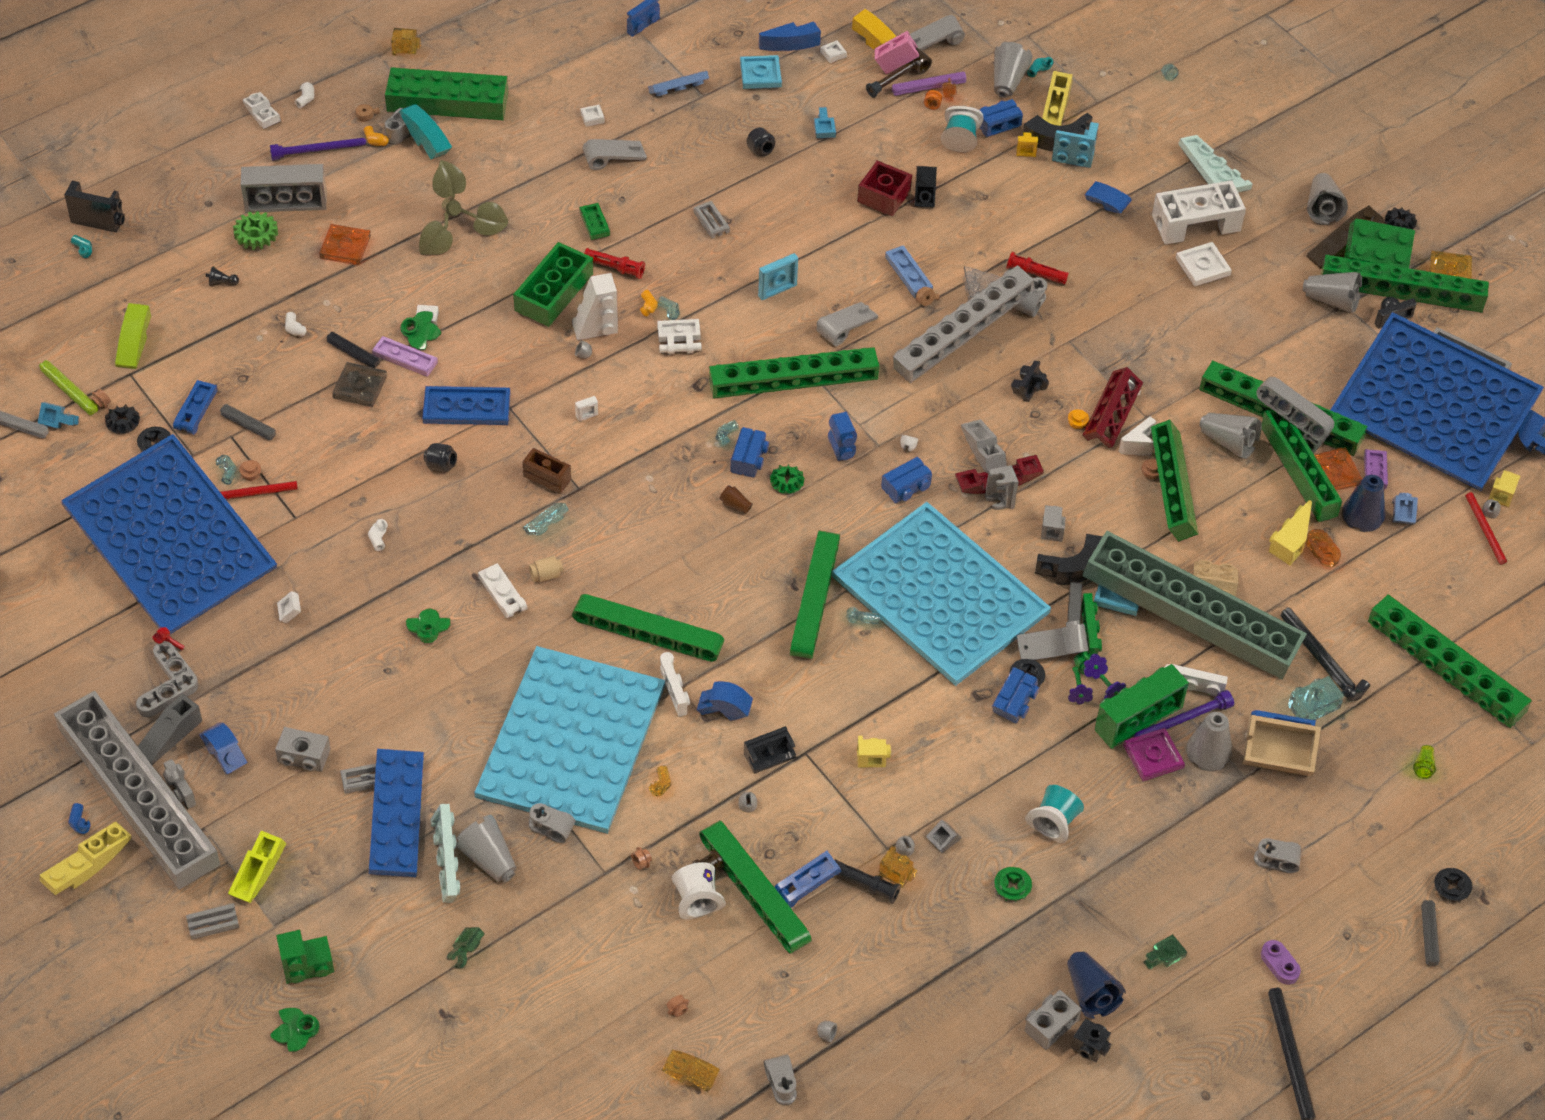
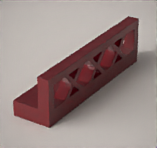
(1110, 402)

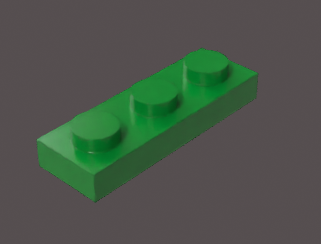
(1092, 626)

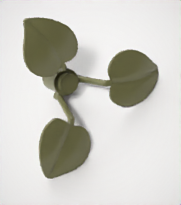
(446, 183)

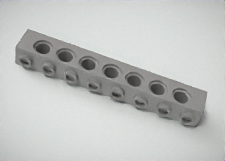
(963, 324)

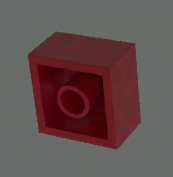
(884, 188)

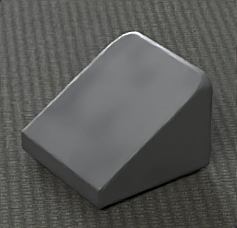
(943, 836)

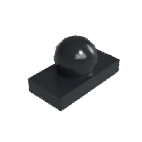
(1391, 304)

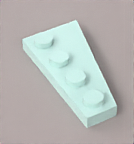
(1211, 166)
(443, 820)

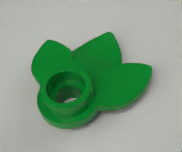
(423, 330)
(428, 625)
(292, 1030)

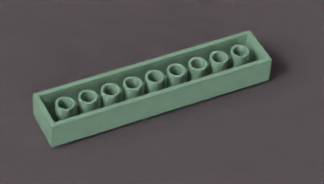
(1194, 604)

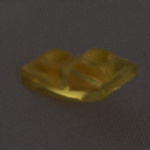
(686, 1066)

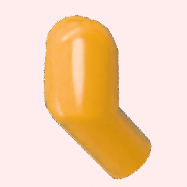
(650, 303)

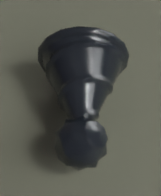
(217, 277)

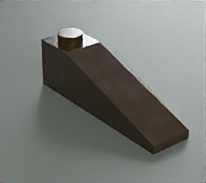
(1336, 242)

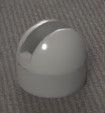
(583, 350)
(1489, 513)
(742, 802)
(901, 847)
(827, 1030)

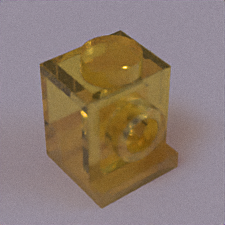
(405, 41)
(897, 867)

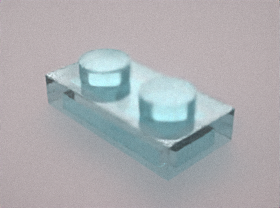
(541, 522)

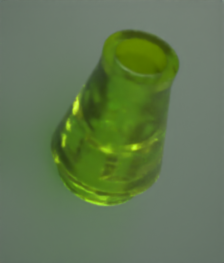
(1425, 763)

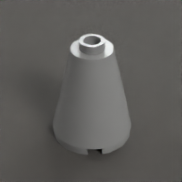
(1009, 67)
(1326, 200)
(1335, 289)
(1232, 431)
(1211, 743)
(487, 848)

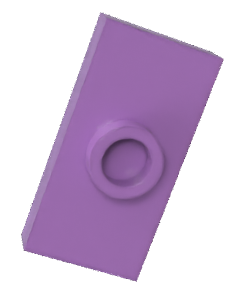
(1376, 464)

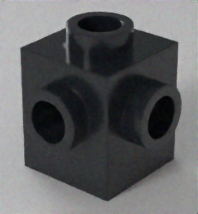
(1091, 1040)

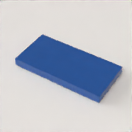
(466, 405)

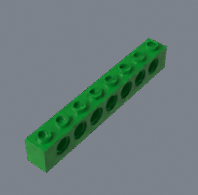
(1413, 283)
(793, 372)
(1241, 391)
(1449, 661)

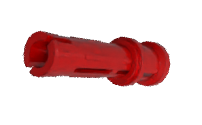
(624, 263)
(1029, 266)

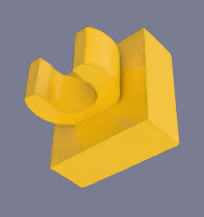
(1027, 145)

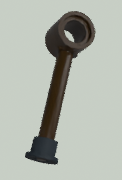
(920, 65)

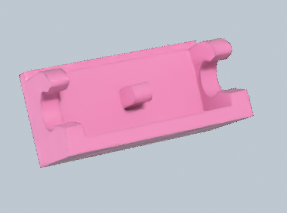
(896, 52)

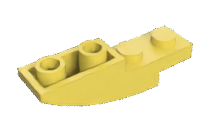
(88, 860)

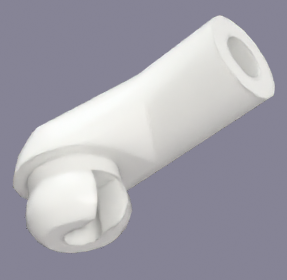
(307, 95)
(293, 327)
(376, 533)

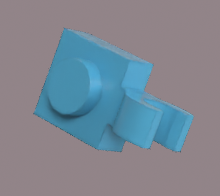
(823, 125)
(54, 416)

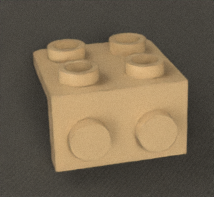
(1222, 576)

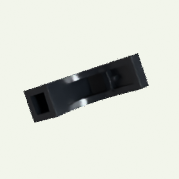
(1046, 131)
(1071, 568)

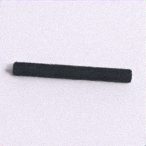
(1318, 650)

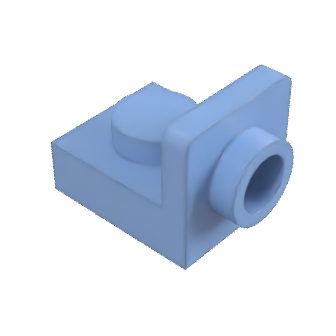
(1405, 508)

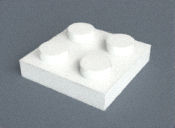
(1203, 264)

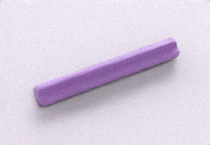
(927, 83)

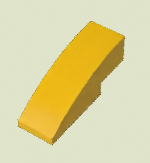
(872, 29)

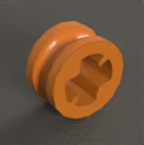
(933, 99)

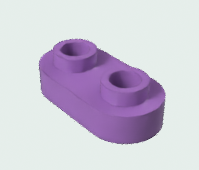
(1279, 961)

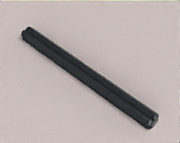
(1291, 1054)

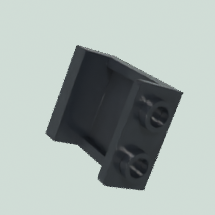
(93, 209)

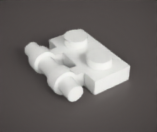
(679, 331)

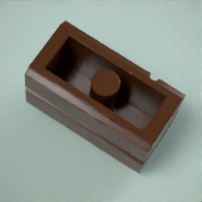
(546, 470)

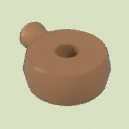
(365, 112)
(926, 296)

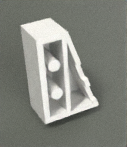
(598, 309)

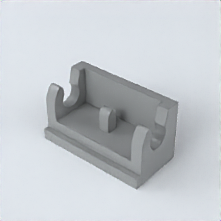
(1002, 486)

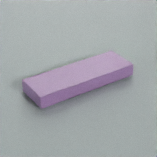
(405, 356)

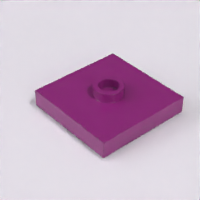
(1153, 754)

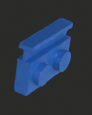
(642, 16)

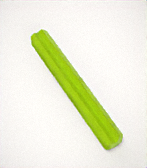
(68, 387)

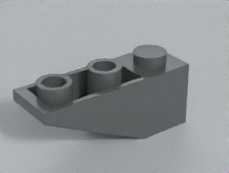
(170, 728)

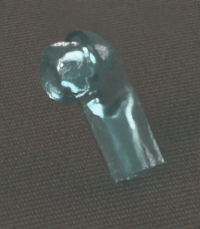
(671, 307)
(725, 430)
(229, 468)
(856, 616)

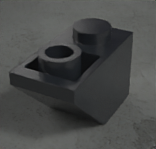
(925, 186)

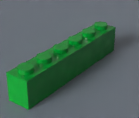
(1302, 466)
(1174, 480)

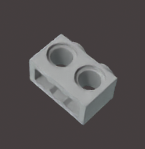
(1056, 1022)

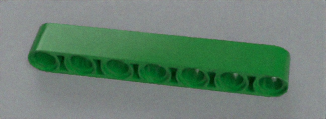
(815, 595)
(648, 627)
(756, 887)

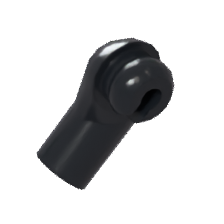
(1356, 693)

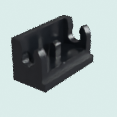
(769, 750)

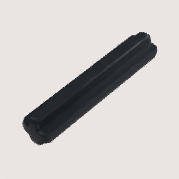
(353, 349)

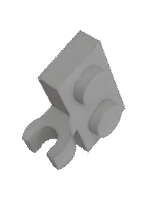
(174, 776)

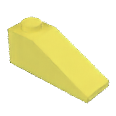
(1057, 97)

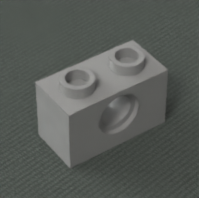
(295, 740)

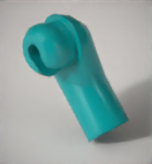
(1040, 64)
(85, 246)

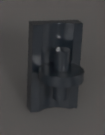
(1032, 381)

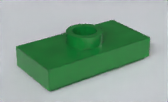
(594, 221)

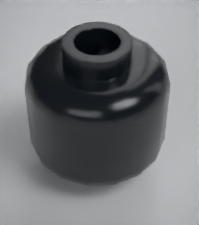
(761, 141)
(440, 457)

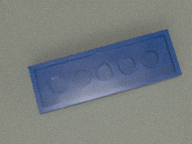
(396, 813)

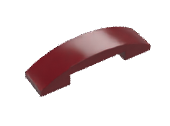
(975, 483)

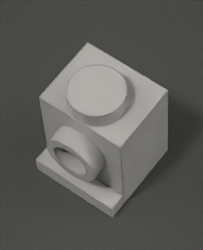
(1053, 524)

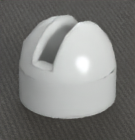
(908, 441)

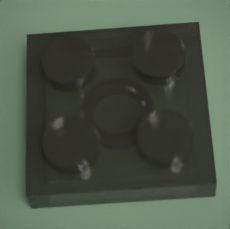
(359, 384)

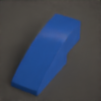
(790, 37)

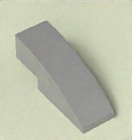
(984, 445)

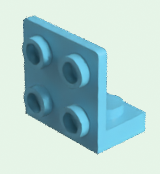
(1075, 148)

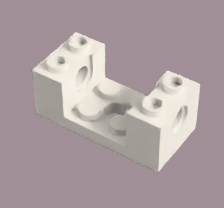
(1178, 208)

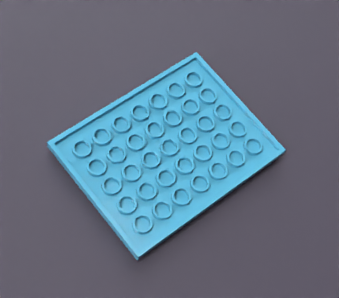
(941, 593)
(571, 738)

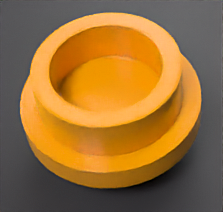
(1078, 419)

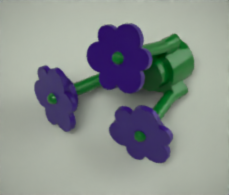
(1094, 667)

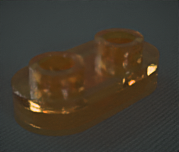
(1324, 547)

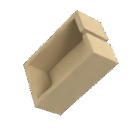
(1281, 745)

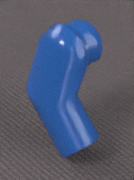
(76, 821)

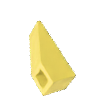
(1291, 539)

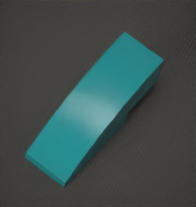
(425, 131)

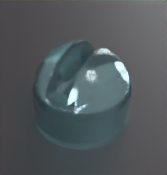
(1169, 71)

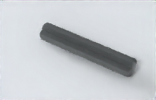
(248, 422)
(1430, 933)

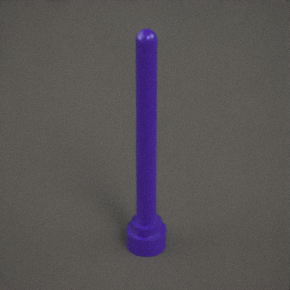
(278, 151)
(1223, 700)

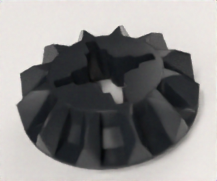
(1392, 215)
(122, 426)
(150, 435)
(1035, 668)
(1450, 876)

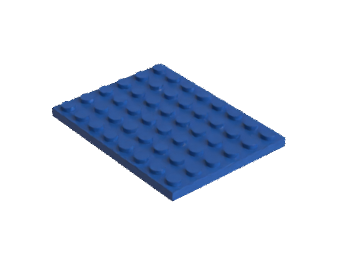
(1437, 401)
(169, 534)

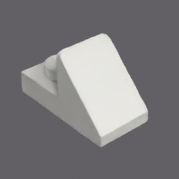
(1138, 440)

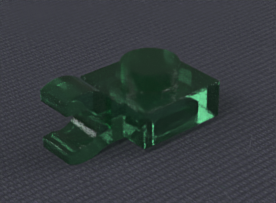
(466, 942)
(1166, 951)

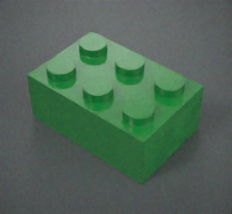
(1379, 243)

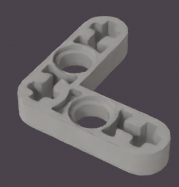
(176, 679)

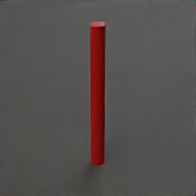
(258, 490)
(1486, 528)

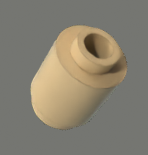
(546, 569)

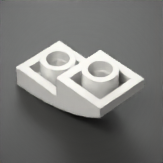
(261, 110)

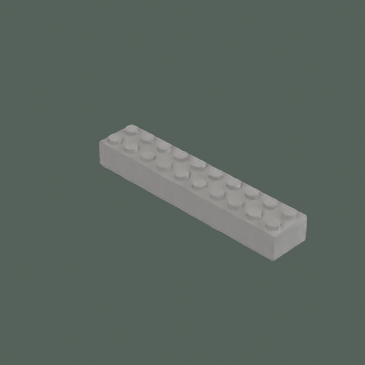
(137, 790)

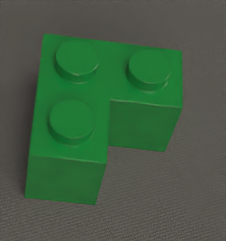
(304, 958)

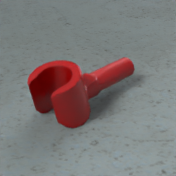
(163, 634)

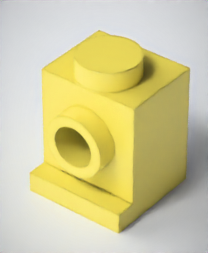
(1504, 488)
(872, 752)

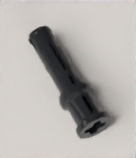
(874, 884)

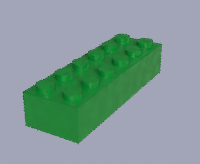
(448, 93)

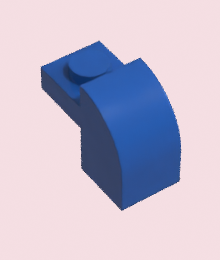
(1532, 431)
(726, 698)
(223, 744)

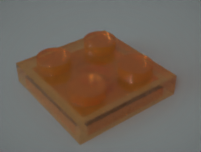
(345, 244)
(1339, 468)

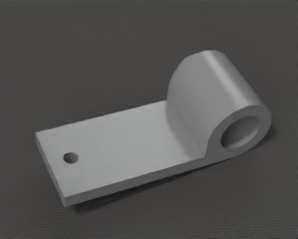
(944, 28)
(600, 151)
(837, 325)
(1053, 642)

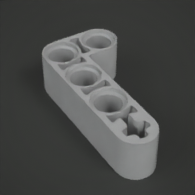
(1275, 393)

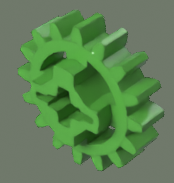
(255, 230)

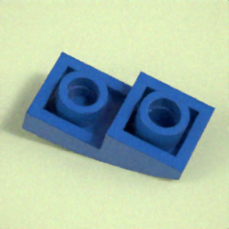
(1110, 197)

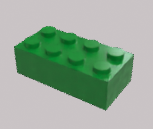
(553, 284)
(1141, 705)

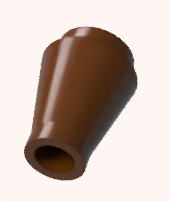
(735, 499)

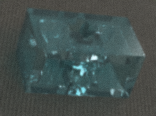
(1316, 699)

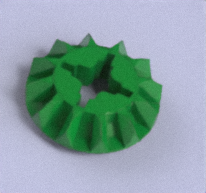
(779, 483)
(1013, 875)

